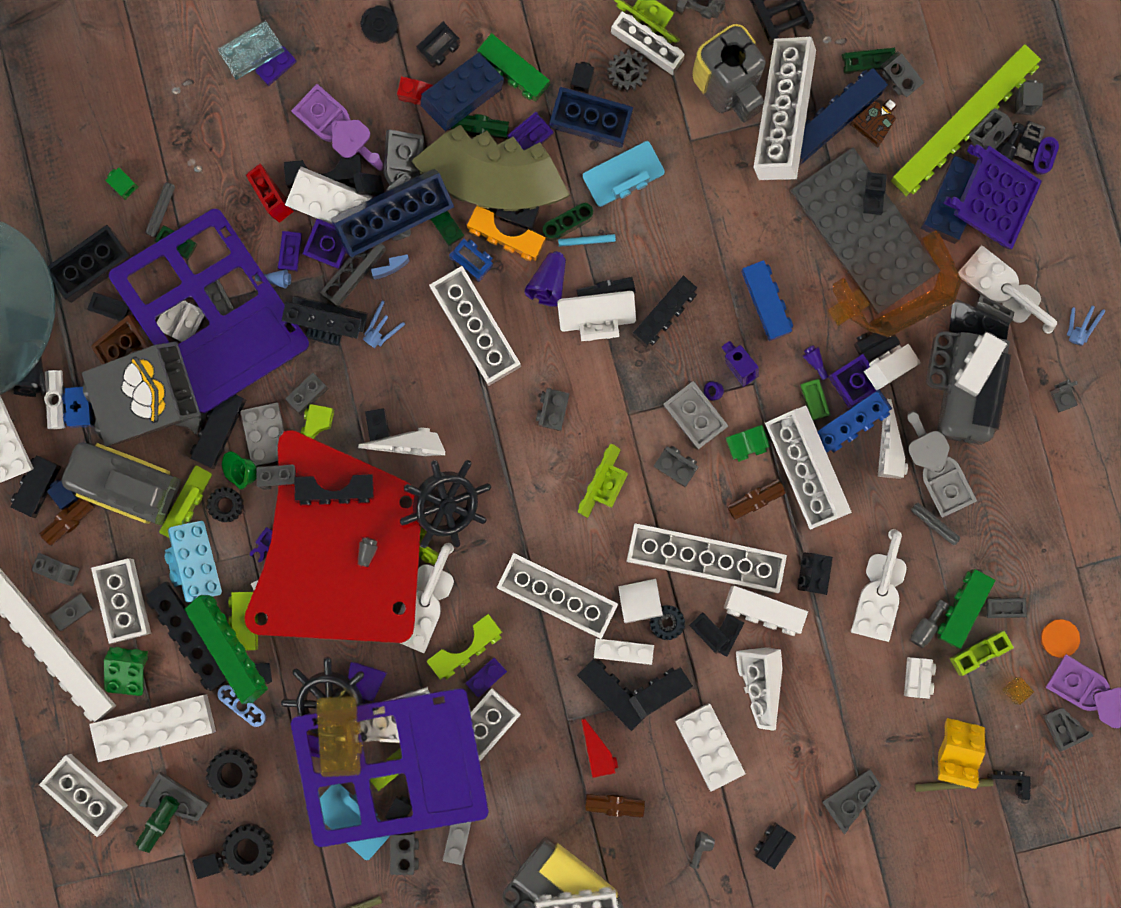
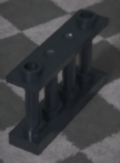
(773, 31)
(325, 317)

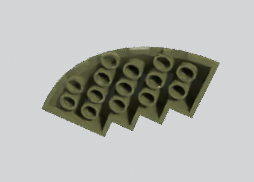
(493, 173)

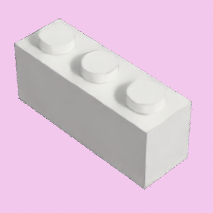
(979, 363)
(891, 366)
(623, 651)

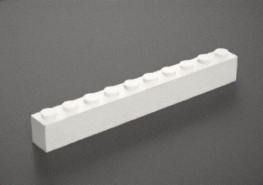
(52, 652)

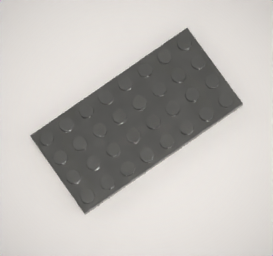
(873, 248)

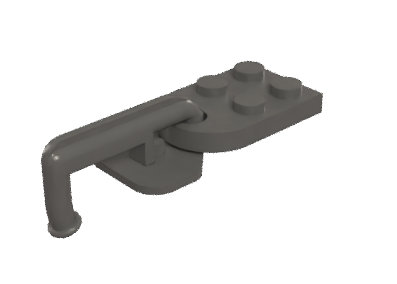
(398, 165)

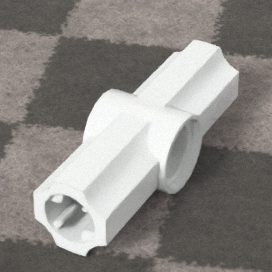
(54, 387)

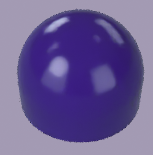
(719, 391)

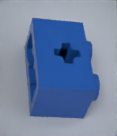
(84, 416)

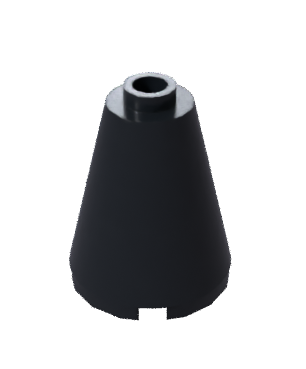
(32, 383)

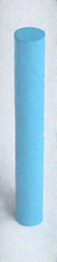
(586, 240)

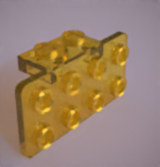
(339, 736)

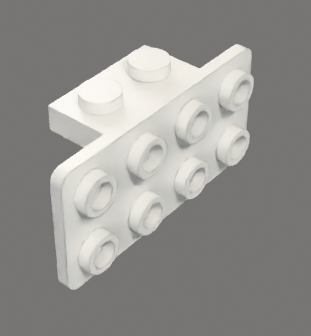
(597, 314)

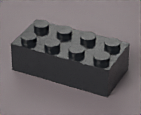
(88, 263)

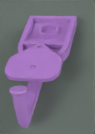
(333, 124)
(1079, 683)

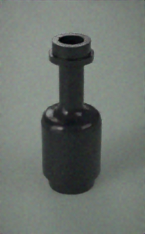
(1008, 148)

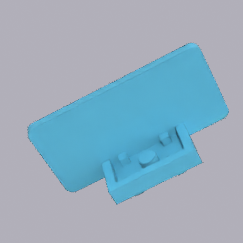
(623, 174)
(192, 561)
(342, 810)

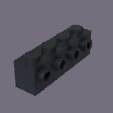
(666, 309)

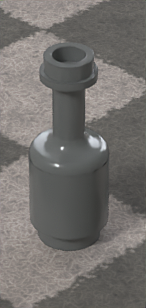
(927, 627)

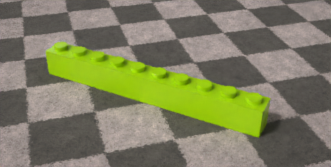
(965, 120)

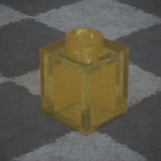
(1018, 690)

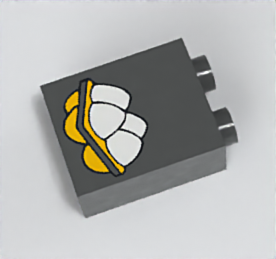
(140, 394)

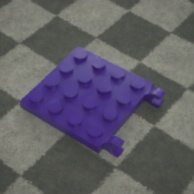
(996, 196)

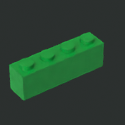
(514, 68)
(966, 608)

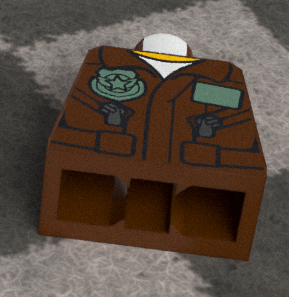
(875, 121)

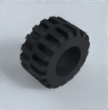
(215, 774)
(233, 858)

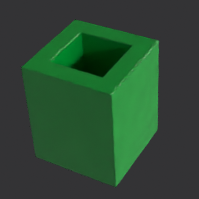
(121, 183)

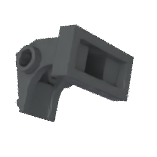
(712, 10)

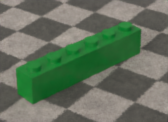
(226, 649)

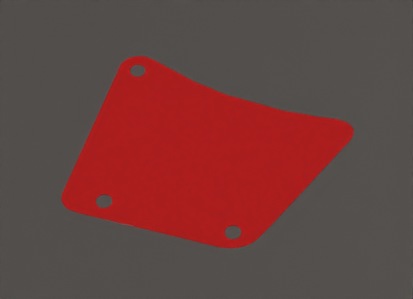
(311, 565)

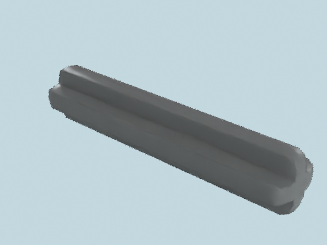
(160, 209)
(935, 523)

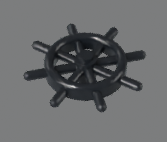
(445, 503)
(329, 678)

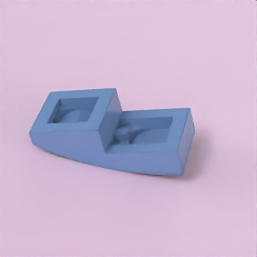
(396, 264)

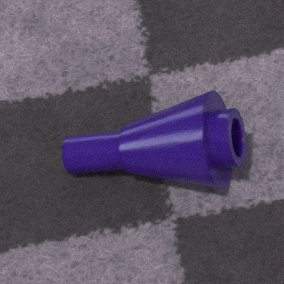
(813, 357)

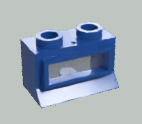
(471, 259)

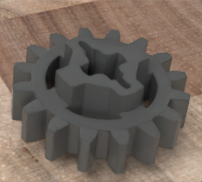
(620, 70)

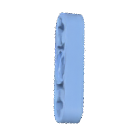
(250, 718)

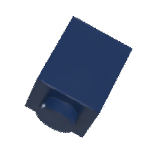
(61, 496)

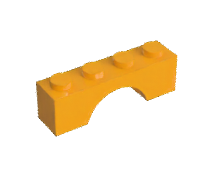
(527, 244)

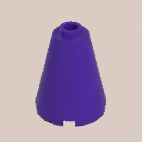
(548, 280)

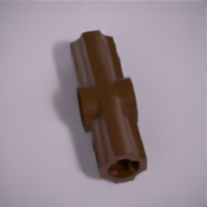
(756, 499)
(66, 521)
(615, 805)

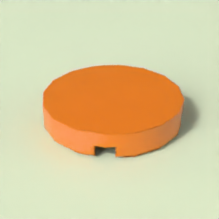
(1060, 638)

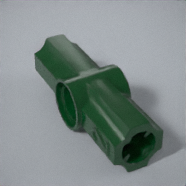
(480, 123)
(157, 824)

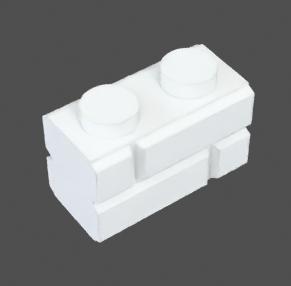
(919, 678)

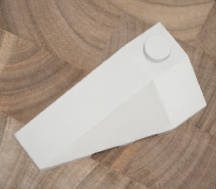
(413, 442)
(891, 456)
(762, 676)

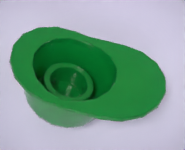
(238, 469)

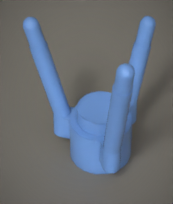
(372, 335)
(1079, 335)

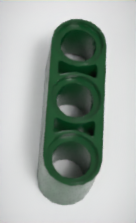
(573, 214)

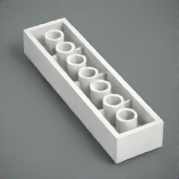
(785, 109)
(706, 558)

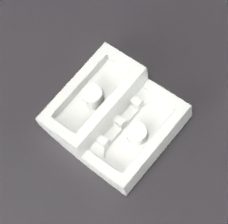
(181, 321)
(640, 601)

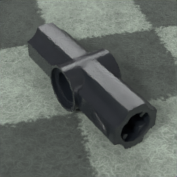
(608, 286)

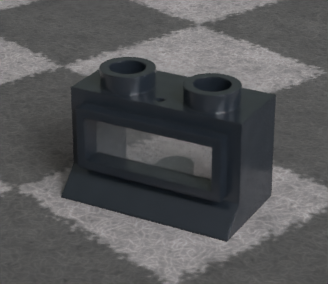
(438, 45)

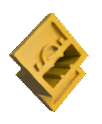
(961, 753)

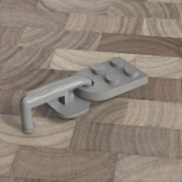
(947, 483)

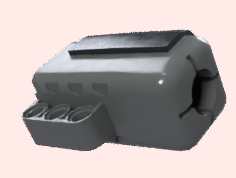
(962, 414)

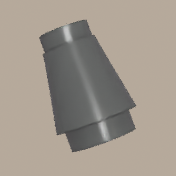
(367, 549)

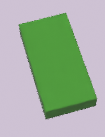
(815, 399)

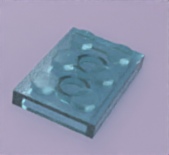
(251, 50)

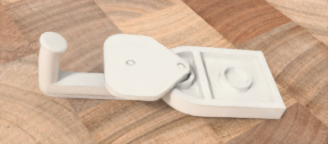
(987, 276)
(432, 586)
(875, 612)

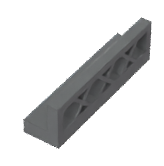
(356, 276)

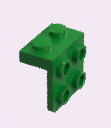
(124, 671)

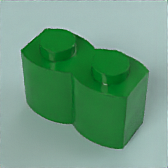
(747, 442)

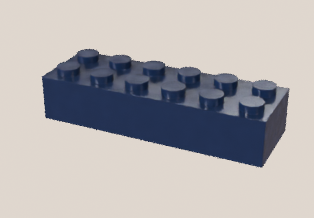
(841, 112)
(392, 212)

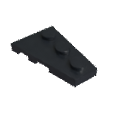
(975, 321)

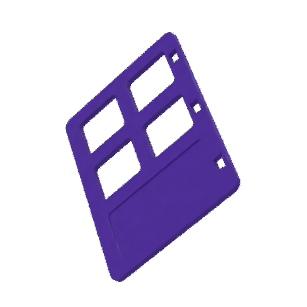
(234, 346)
(436, 758)

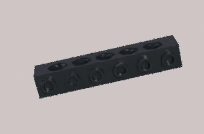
(155, 600)

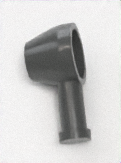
(702, 843)

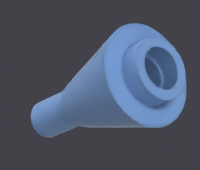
(279, 278)

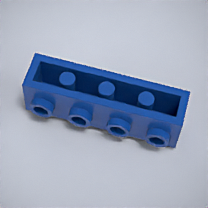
(766, 300)
(854, 420)

